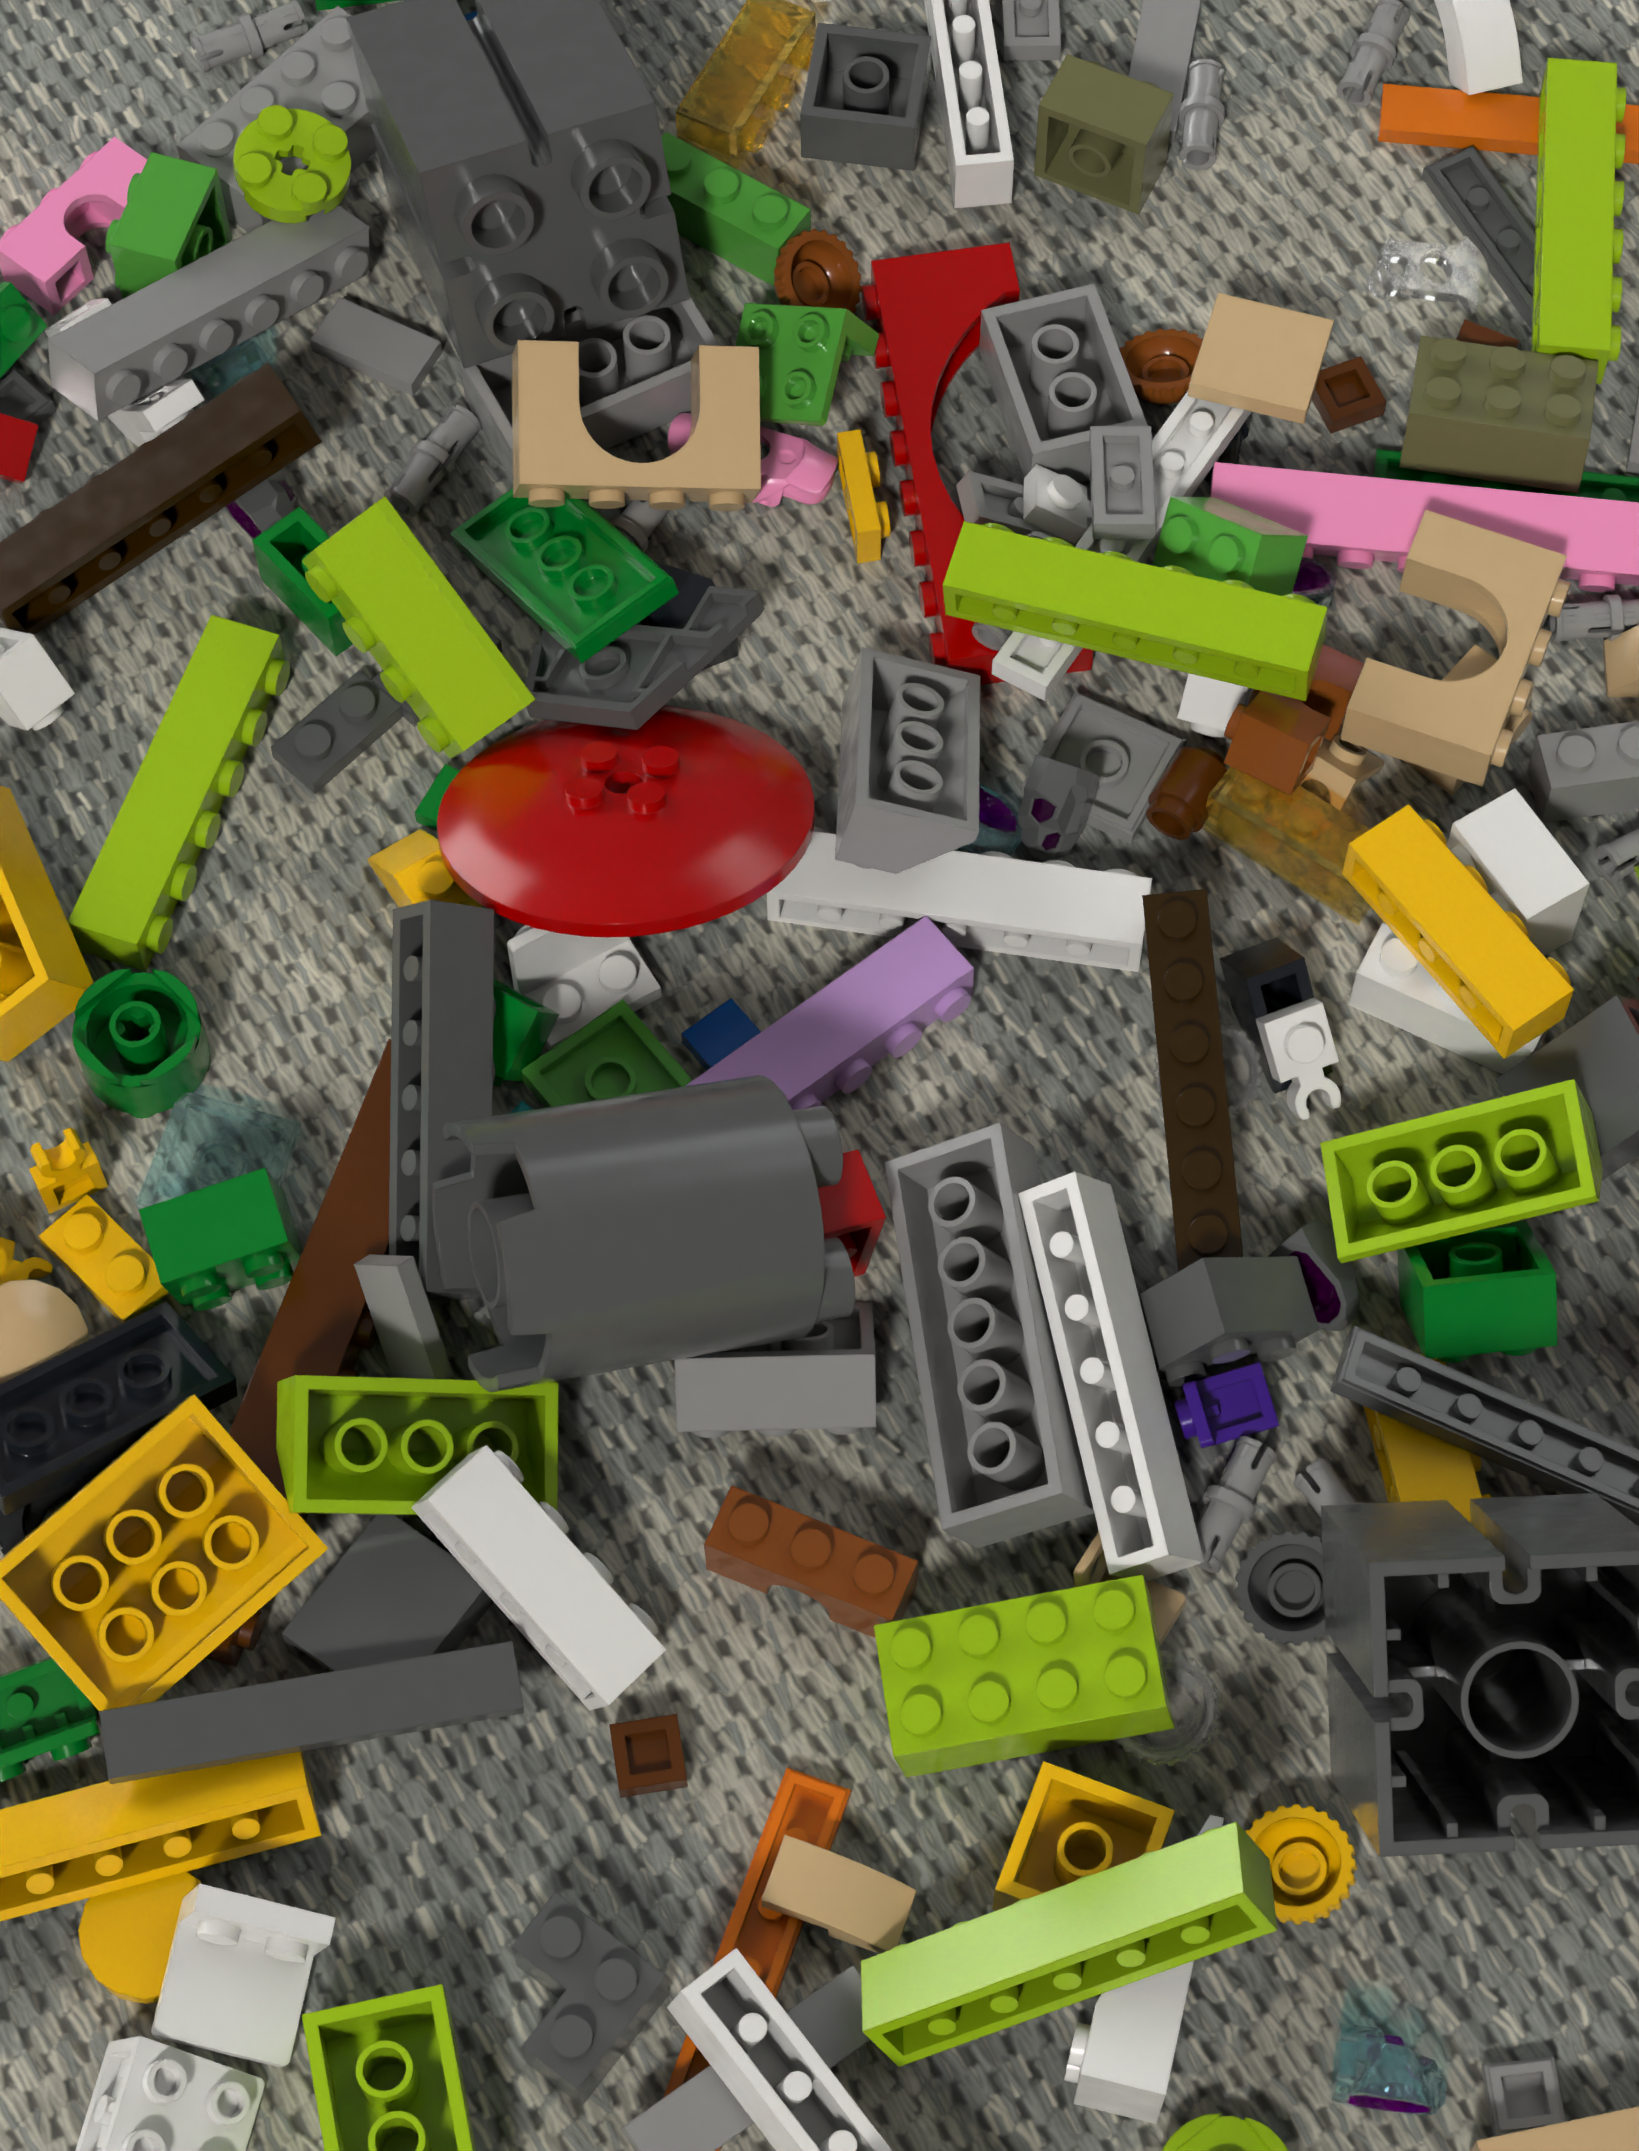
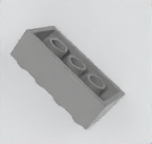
(907, 762)

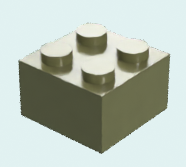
(1103, 133)

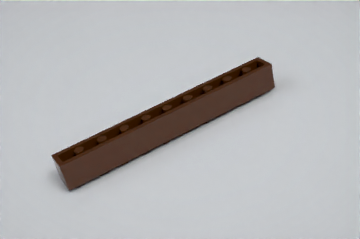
(324, 1308)

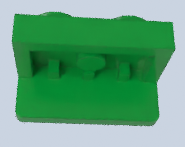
(42, 1714)

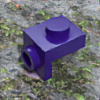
(1227, 1406)

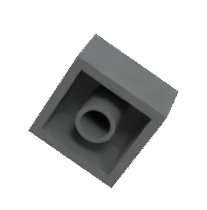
(865, 96)

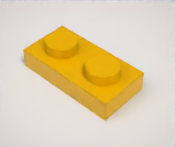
(858, 477)
(104, 1260)

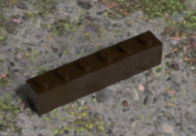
(150, 499)
(1192, 1076)

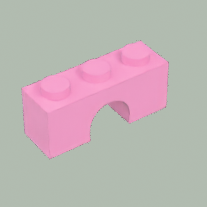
(43, 250)

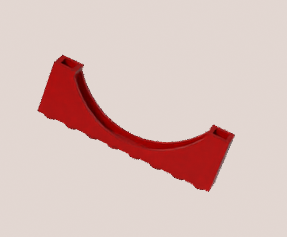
(927, 330)

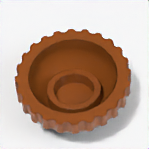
(817, 272)
(1161, 364)

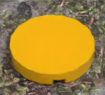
(131, 1934)

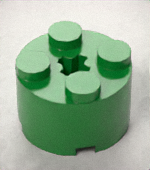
(140, 1041)

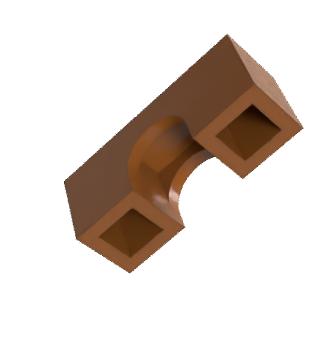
(1280, 735)
(775, 1545)

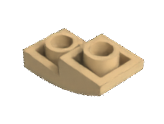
(838, 1895)

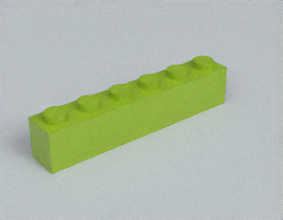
(1577, 211)
(1135, 609)
(178, 794)
(1068, 1944)

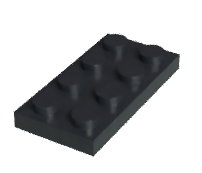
(100, 1402)

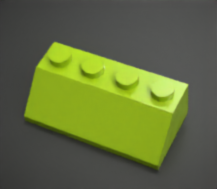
(416, 630)
(1462, 1170)
(390, 1440)

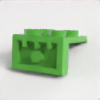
(801, 357)

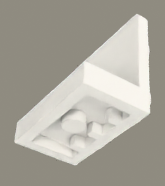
(578, 976)
(238, 1974)
(168, 2101)

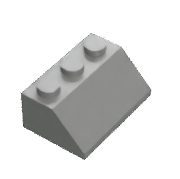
(784, 1385)

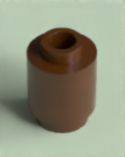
(1183, 791)

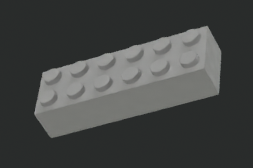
(984, 1340)

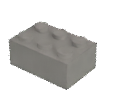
(1056, 377)

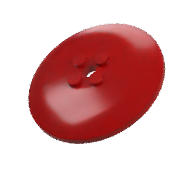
(559, 847)

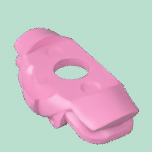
(789, 470)

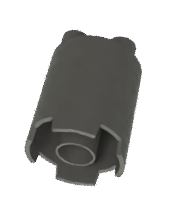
(643, 1229)

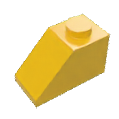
(416, 872)

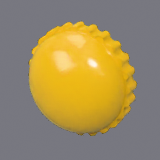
(1308, 1861)

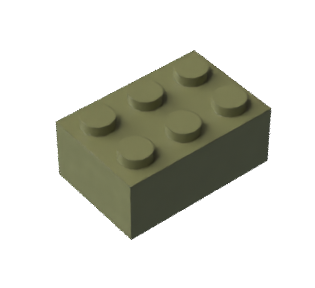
(1499, 414)

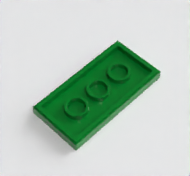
(565, 569)

